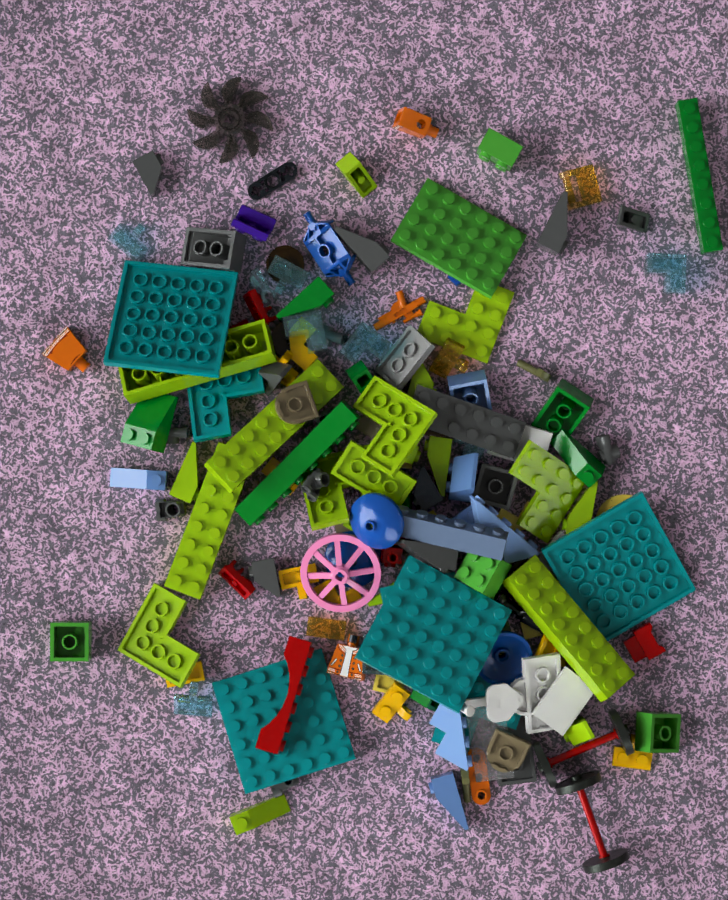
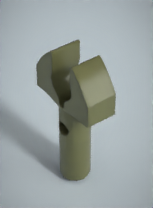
(539, 373)
(465, 785)

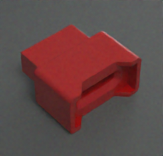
(643, 644)

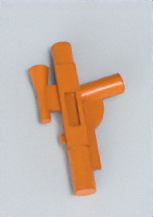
(400, 309)

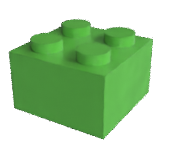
(498, 150)
(482, 573)
(70, 640)
(657, 732)

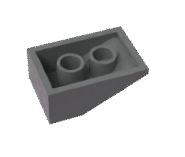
(555, 232)
(213, 249)
(367, 251)
(438, 557)

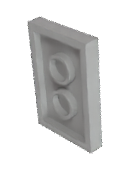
(404, 358)

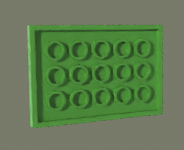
(458, 238)

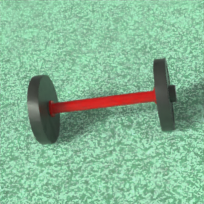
(620, 732)
(605, 859)

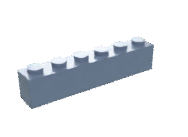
(453, 533)

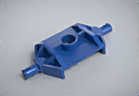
(338, 260)

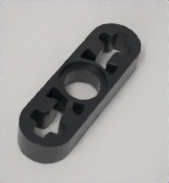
(287, 177)

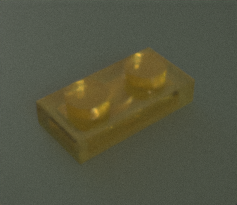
(326, 628)

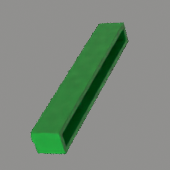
(699, 176)
(297, 463)

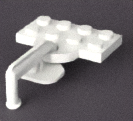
(521, 695)

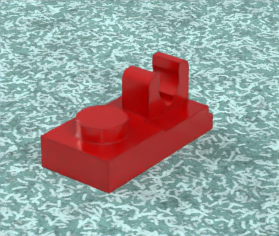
(256, 307)
(238, 582)

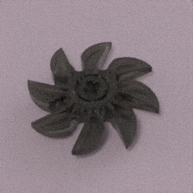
(236, 111)

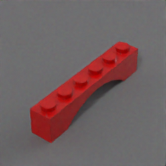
(272, 735)

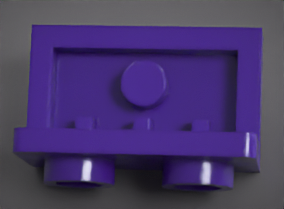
(253, 223)

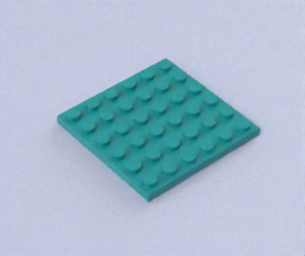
(171, 319)
(619, 567)
(433, 634)
(317, 729)

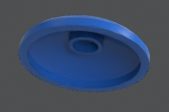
(384, 517)
(347, 551)
(509, 665)

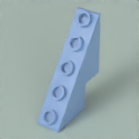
(516, 546)
(454, 743)

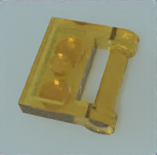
(586, 184)

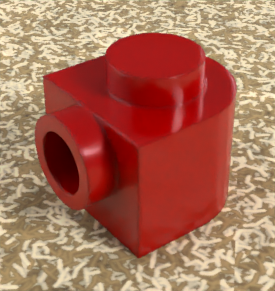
(391, 556)

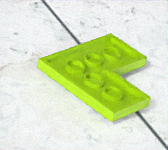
(474, 329)
(402, 423)
(369, 479)
(554, 487)
(330, 506)
(150, 640)

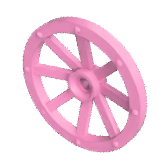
(344, 569)

